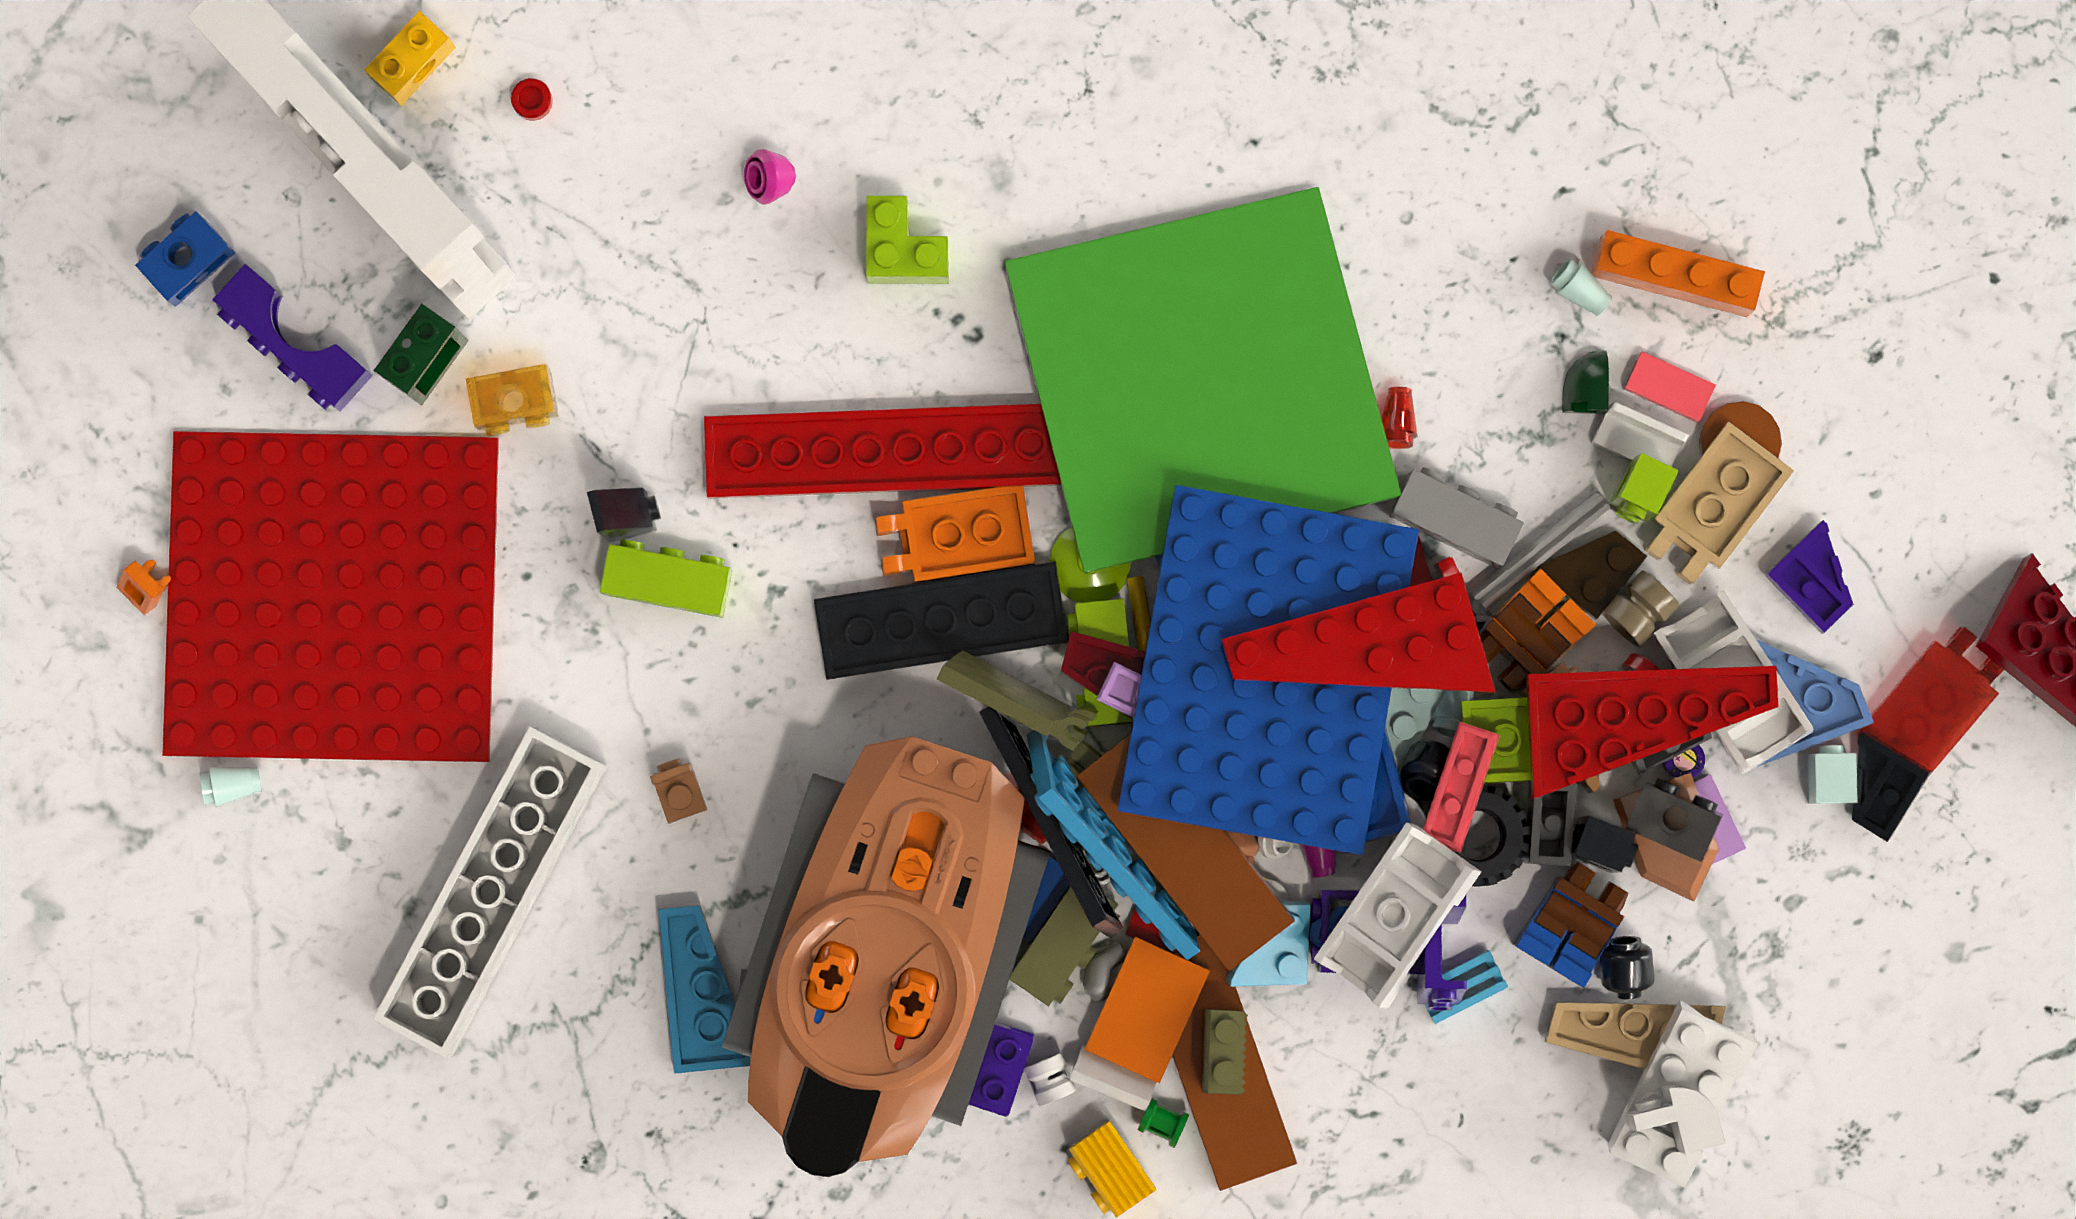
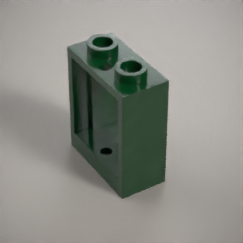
(427, 359)

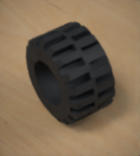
(1513, 836)

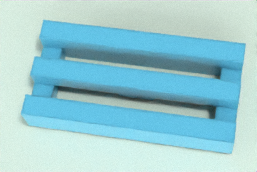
(1492, 971)

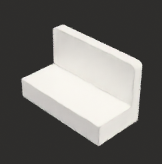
(1632, 433)

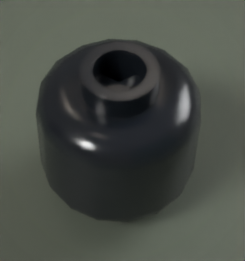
(1423, 768)
(1627, 967)

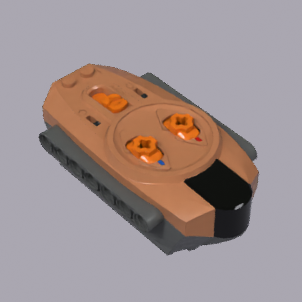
(885, 953)

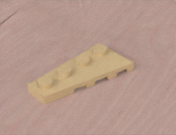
(1616, 1029)

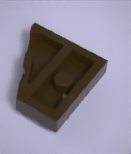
(1595, 571)

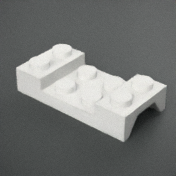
(1720, 638)
(1397, 914)
(1689, 1055)

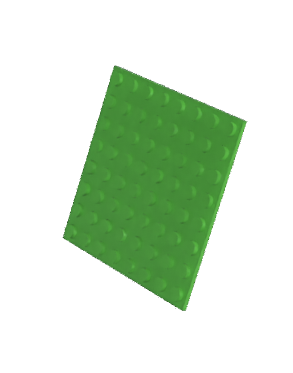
(1201, 363)

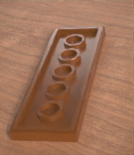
(1196, 867)
(1238, 1131)

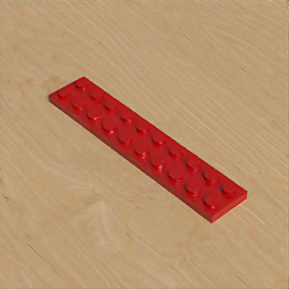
(878, 451)

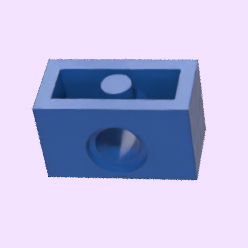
(208, 255)

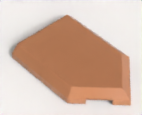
(1662, 864)

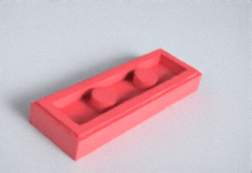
(1461, 785)

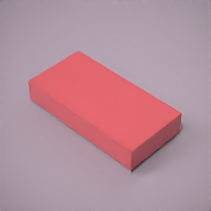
(1669, 387)

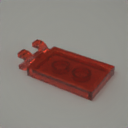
(1935, 701)

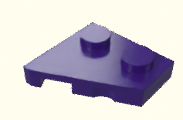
(1813, 579)

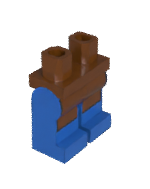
(1586, 919)

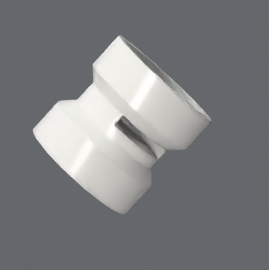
(1050, 1089)

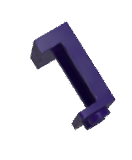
(1431, 987)
(1001, 1069)

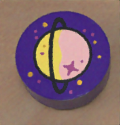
(1687, 762)

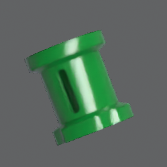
(1163, 1122)

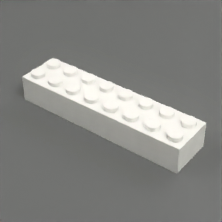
(489, 893)

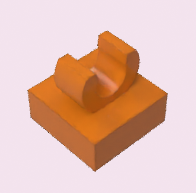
(141, 587)

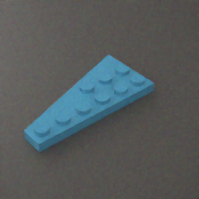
(1089, 825)

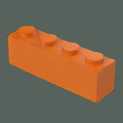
(1677, 273)

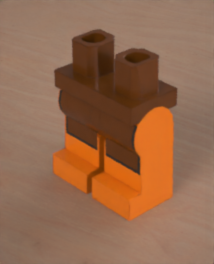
(1524, 643)

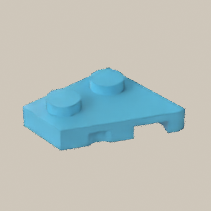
(1282, 958)

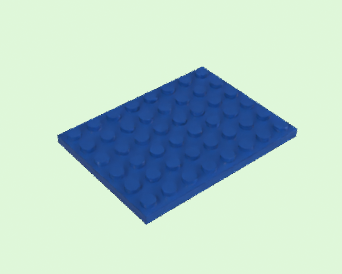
(1258, 753)

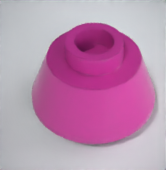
(768, 176)

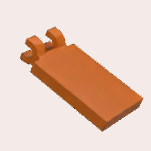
(960, 534)

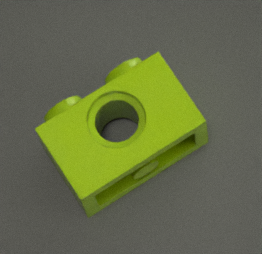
(1642, 489)

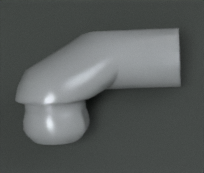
(1098, 971)

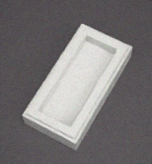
(1112, 1079)

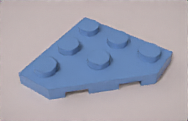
(1827, 700)

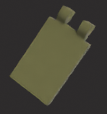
(1017, 699)

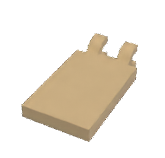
(1718, 501)

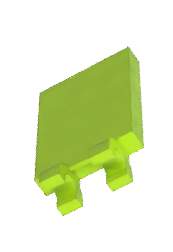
(1510, 721)

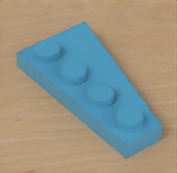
(696, 993)

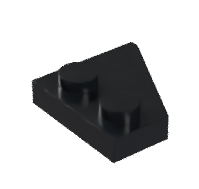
(1885, 785)

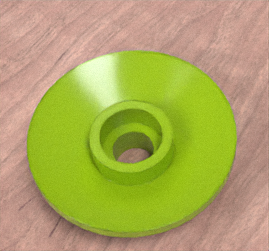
(1086, 587)

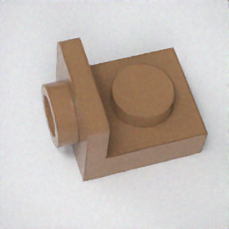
(678, 790)

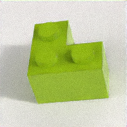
(895, 255)

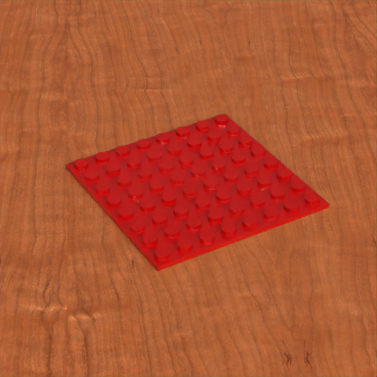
(331, 596)

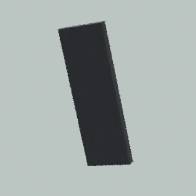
(940, 619)
(1068, 854)

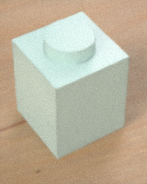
(1832, 776)

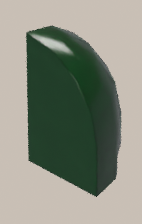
(1587, 385)

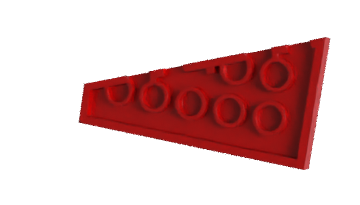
(1392, 640)
(1612, 718)

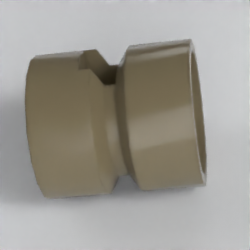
(1641, 607)

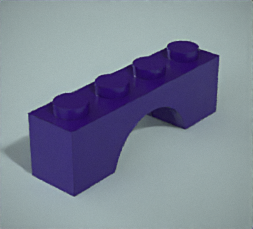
(255, 306)

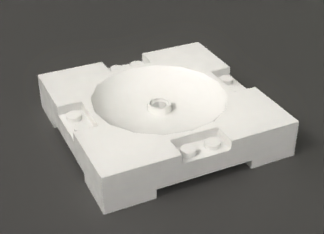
(355, 149)

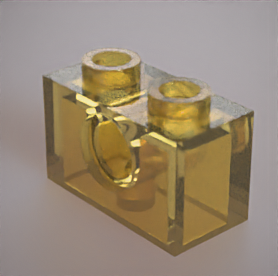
(488, 393)

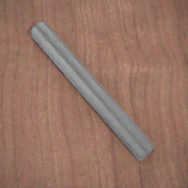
(1541, 549)

